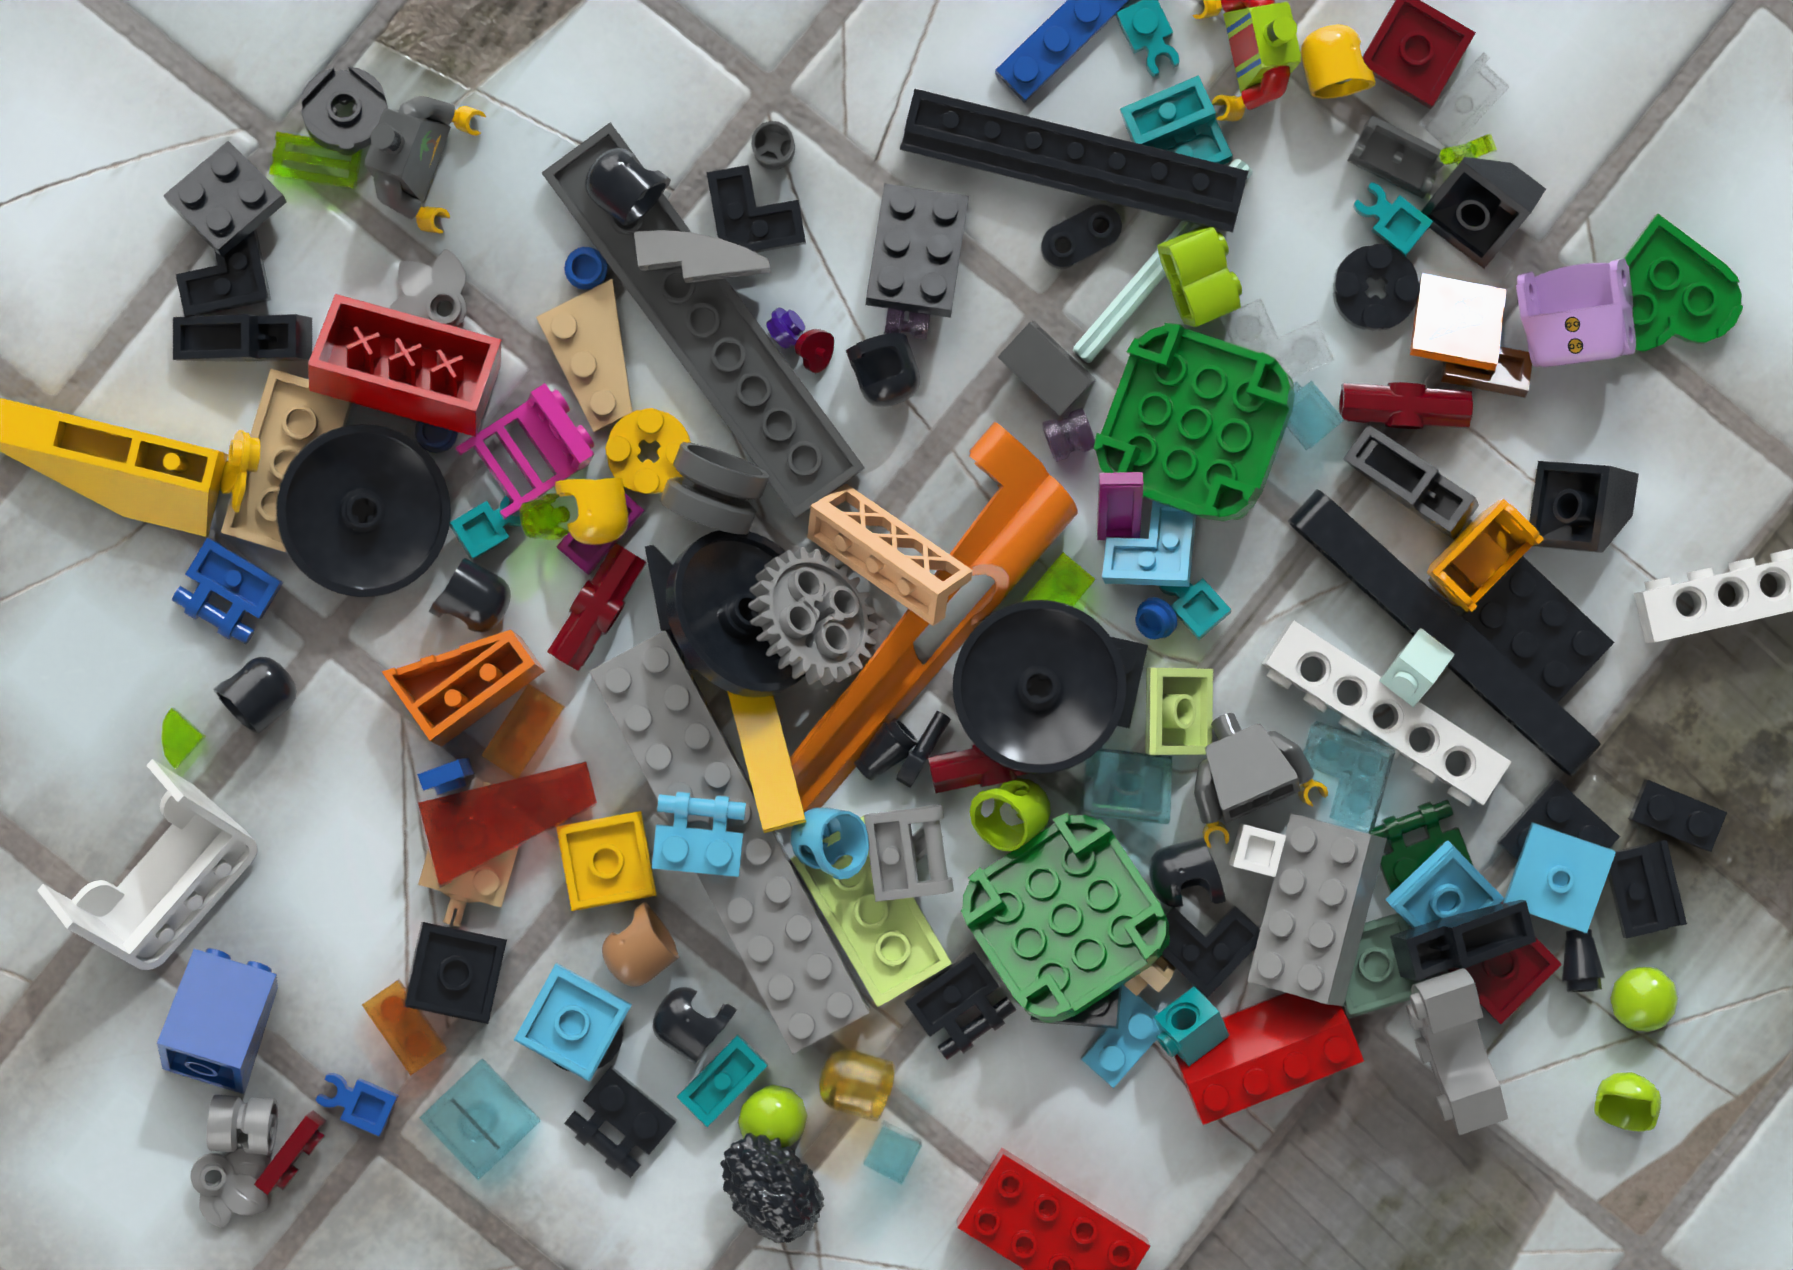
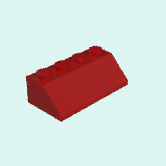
(1268, 1054)

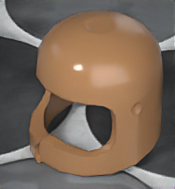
(640, 949)

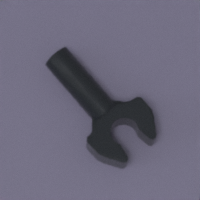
(918, 756)

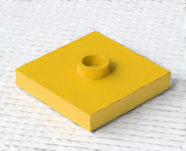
(606, 860)

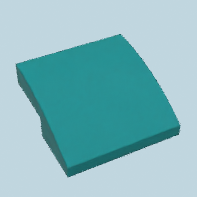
(1178, 122)

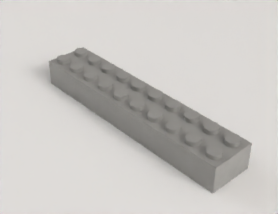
(768, 903)

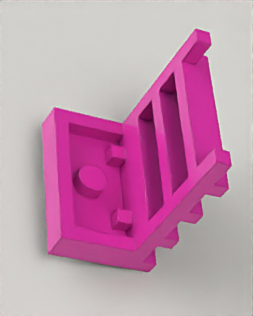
(552, 433)

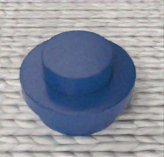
(585, 268)
(1155, 618)

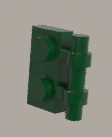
(1404, 859)

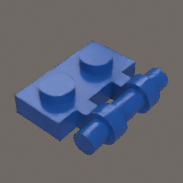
(233, 579)

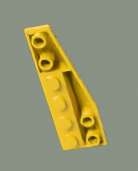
(117, 466)

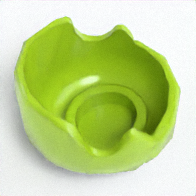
(1644, 999)
(1628, 1102)
(774, 1113)

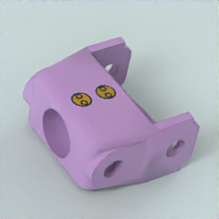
(1577, 313)

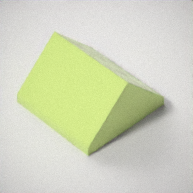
(1178, 711)

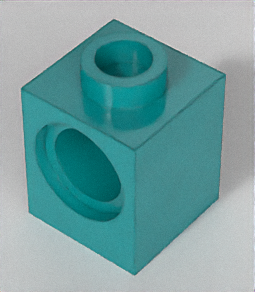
(1190, 1027)

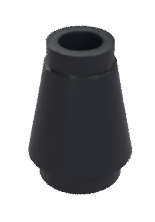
(887, 748)
(1581, 963)

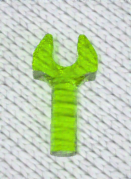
(1473, 149)

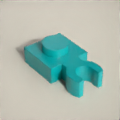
(1146, 29)
(1398, 223)
(483, 528)
(1198, 607)

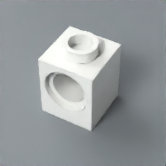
(1257, 850)

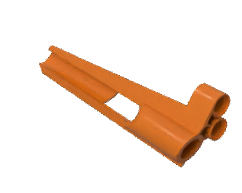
(1000, 543)

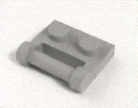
(894, 855)

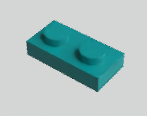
(722, 1080)

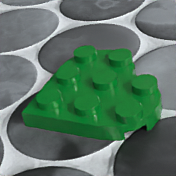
(1679, 288)

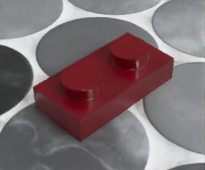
(281, 1168)

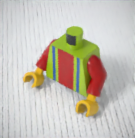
(1262, 51)

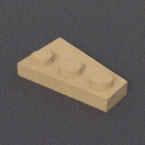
(591, 353)

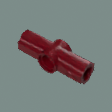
(1405, 405)
(597, 607)
(967, 769)

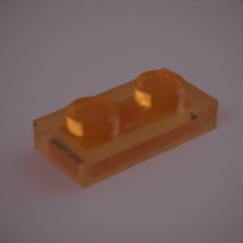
(523, 731)
(404, 1028)

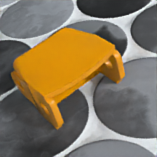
(1482, 554)

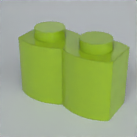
(1200, 275)

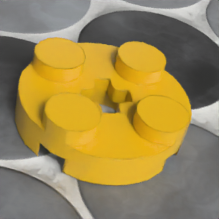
(624, 449)

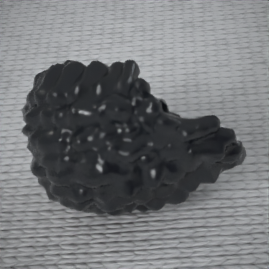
(771, 1188)

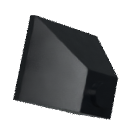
(1482, 206)
(1581, 504)

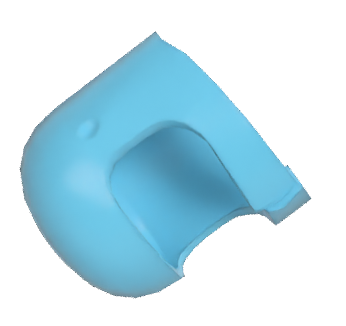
(821, 823)

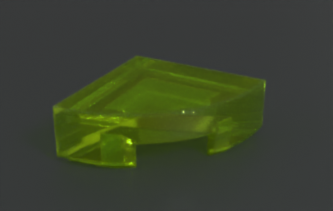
(179, 737)

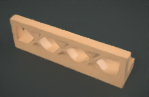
(877, 555)

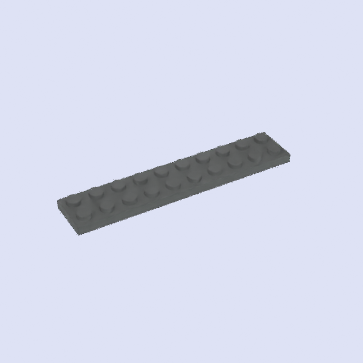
(716, 343)

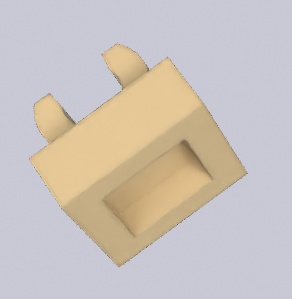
(1156, 975)

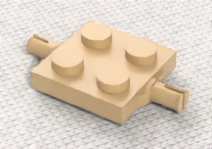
(482, 885)

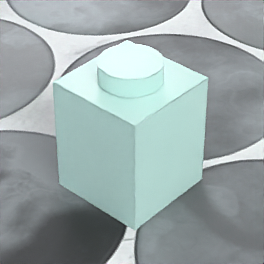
(1417, 667)

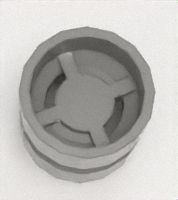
(242, 1124)

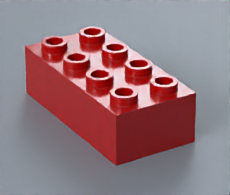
(404, 365)
(1045, 1223)

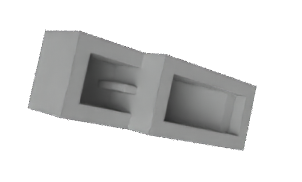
(699, 255)

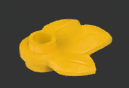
(242, 458)

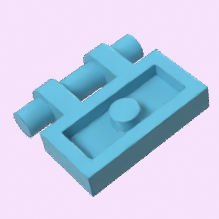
(697, 848)

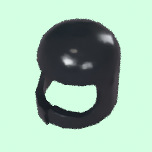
(619, 181)
(885, 369)
(474, 597)
(258, 693)
(1184, 867)
(685, 1029)

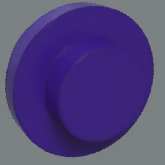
(785, 327)

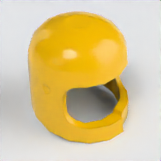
(1335, 56)
(600, 509)

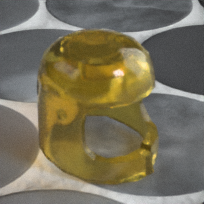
(851, 1083)

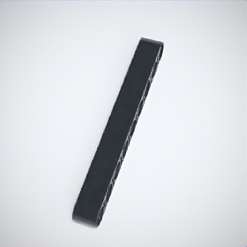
(1418, 606)

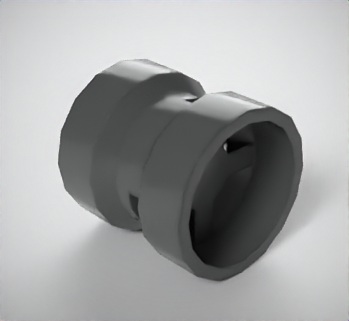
(770, 138)

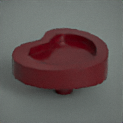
(816, 349)

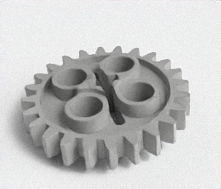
(813, 616)

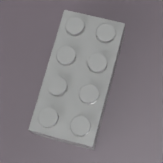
(1317, 910)

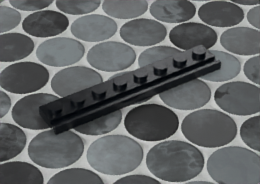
(1074, 160)

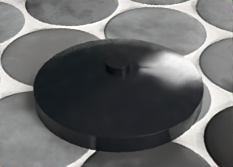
(363, 510)
(712, 617)
(1039, 686)

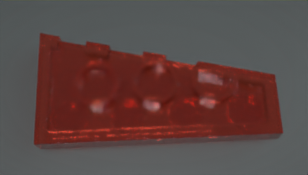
(490, 820)

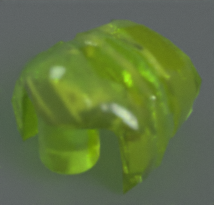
(542, 520)

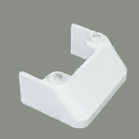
(169, 885)

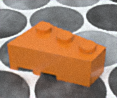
(464, 684)

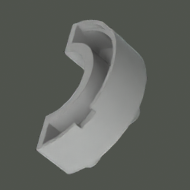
(1451, 1041)

